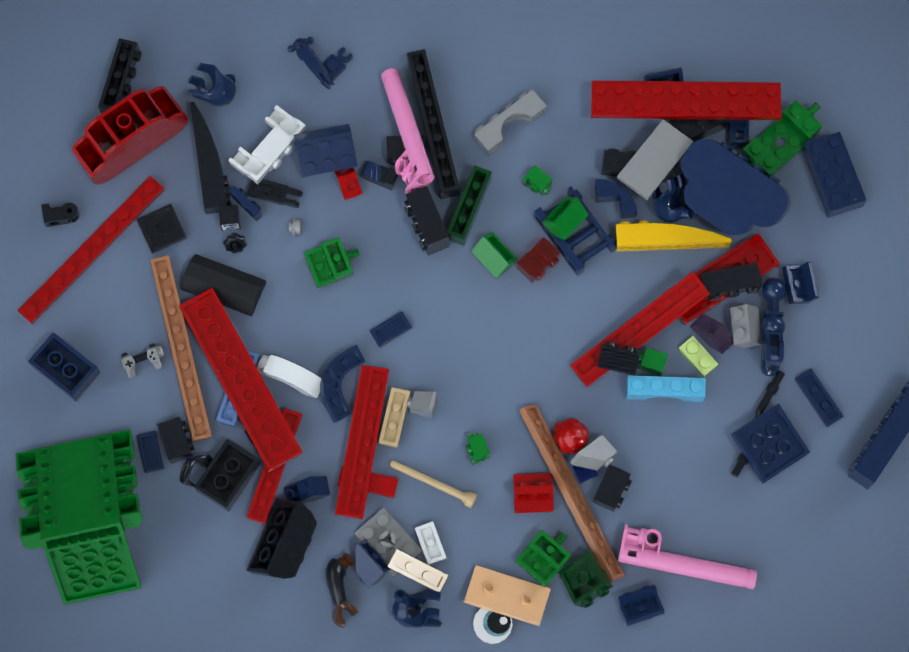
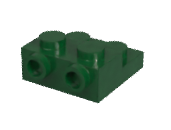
(585, 580)

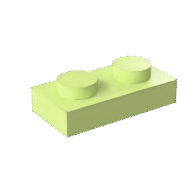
(698, 356)

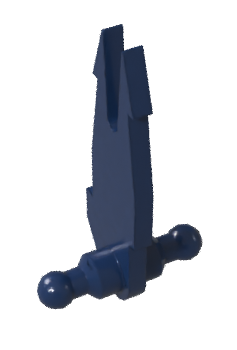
(311, 59)

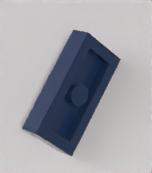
(251, 208)

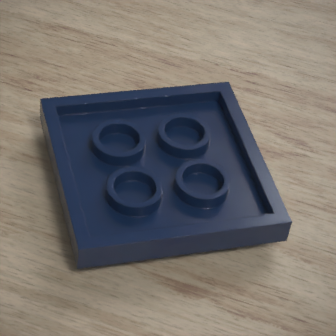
(770, 443)

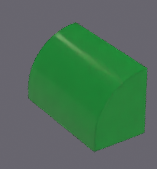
(565, 217)
(494, 254)

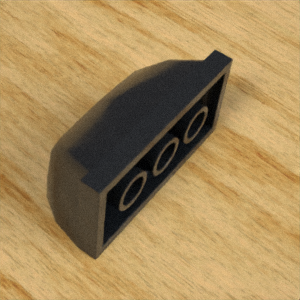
(283, 540)

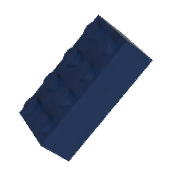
(833, 174)

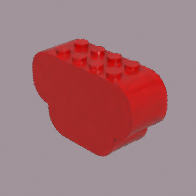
(128, 133)

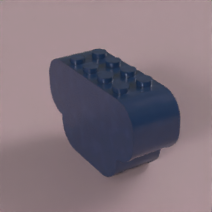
(730, 189)

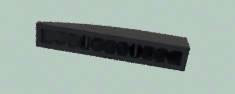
(210, 169)

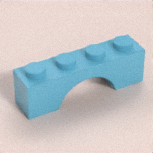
(673, 387)

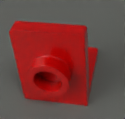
(348, 183)

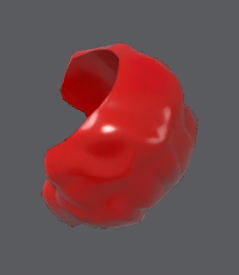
(571, 435)

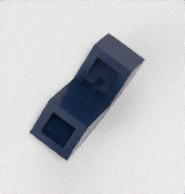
(610, 191)

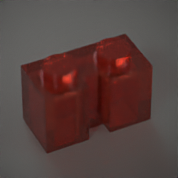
(538, 260)

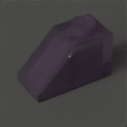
(713, 333)

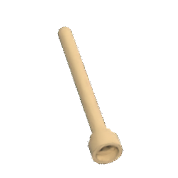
(467, 498)

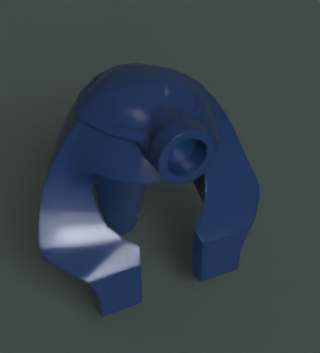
(223, 86)
(668, 205)
(407, 609)

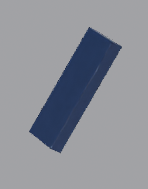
(819, 398)

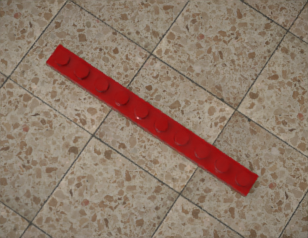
(91, 250)

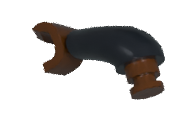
(334, 576)

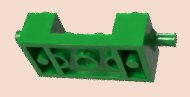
(794, 128)

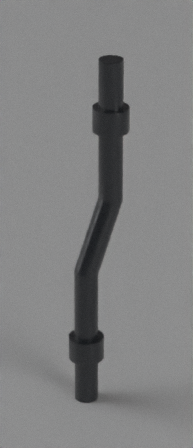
(771, 390)

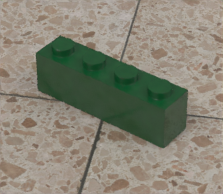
(469, 205)

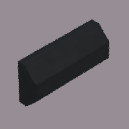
(233, 287)

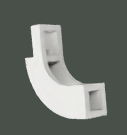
(290, 374)

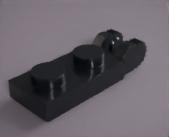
(274, 192)

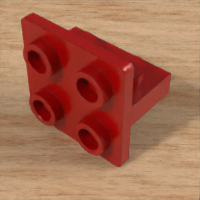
(533, 493)

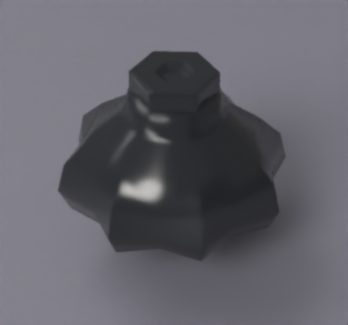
(235, 243)

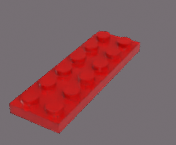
(749, 252)

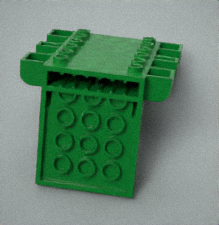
(79, 512)

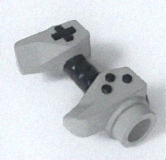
(153, 353)

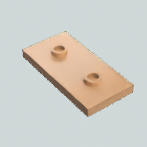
(507, 595)

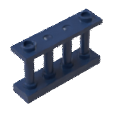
(566, 247)

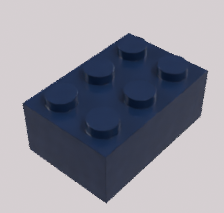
(325, 150)
(64, 366)

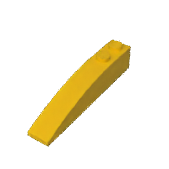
(665, 237)

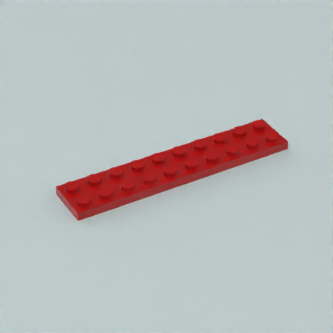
(686, 100)
(241, 379)

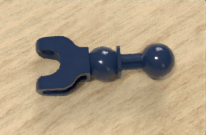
(772, 326)

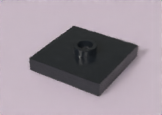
(161, 228)

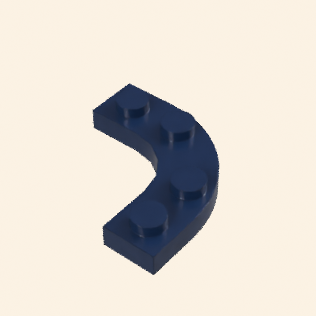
(332, 381)

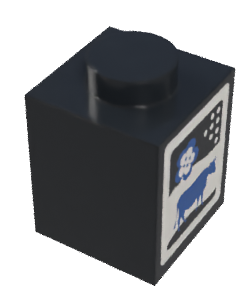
(229, 218)

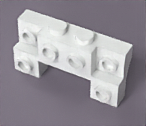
(272, 149)

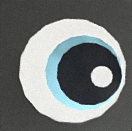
(491, 626)

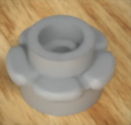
(295, 226)

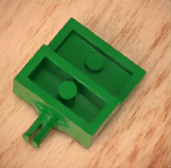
(330, 262)
(544, 557)

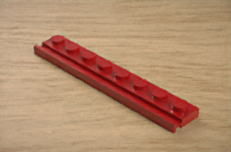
(644, 325)
(362, 442)

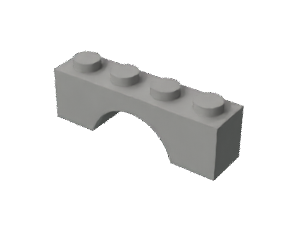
(527, 108)

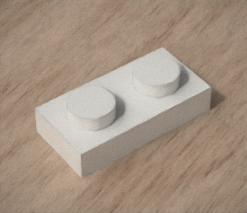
(430, 543)

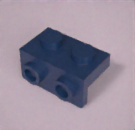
(800, 283)
(640, 605)

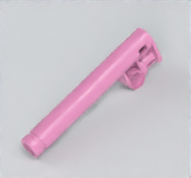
(414, 162)
(651, 557)

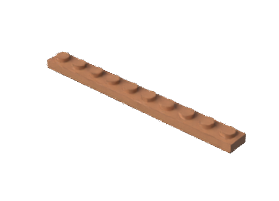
(181, 349)
(571, 492)

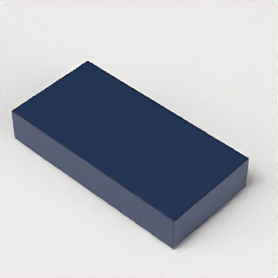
(390, 329)
(150, 452)

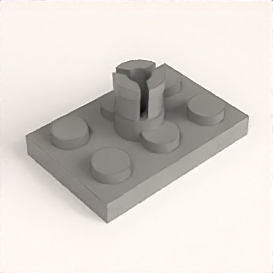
(387, 535)

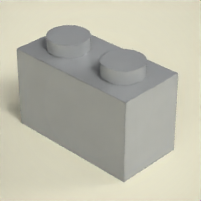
(746, 326)

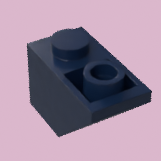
(308, 489)

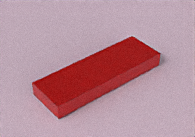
(379, 484)

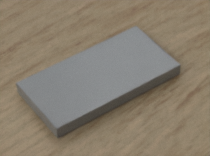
(655, 159)

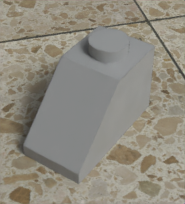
(423, 403)
(595, 455)

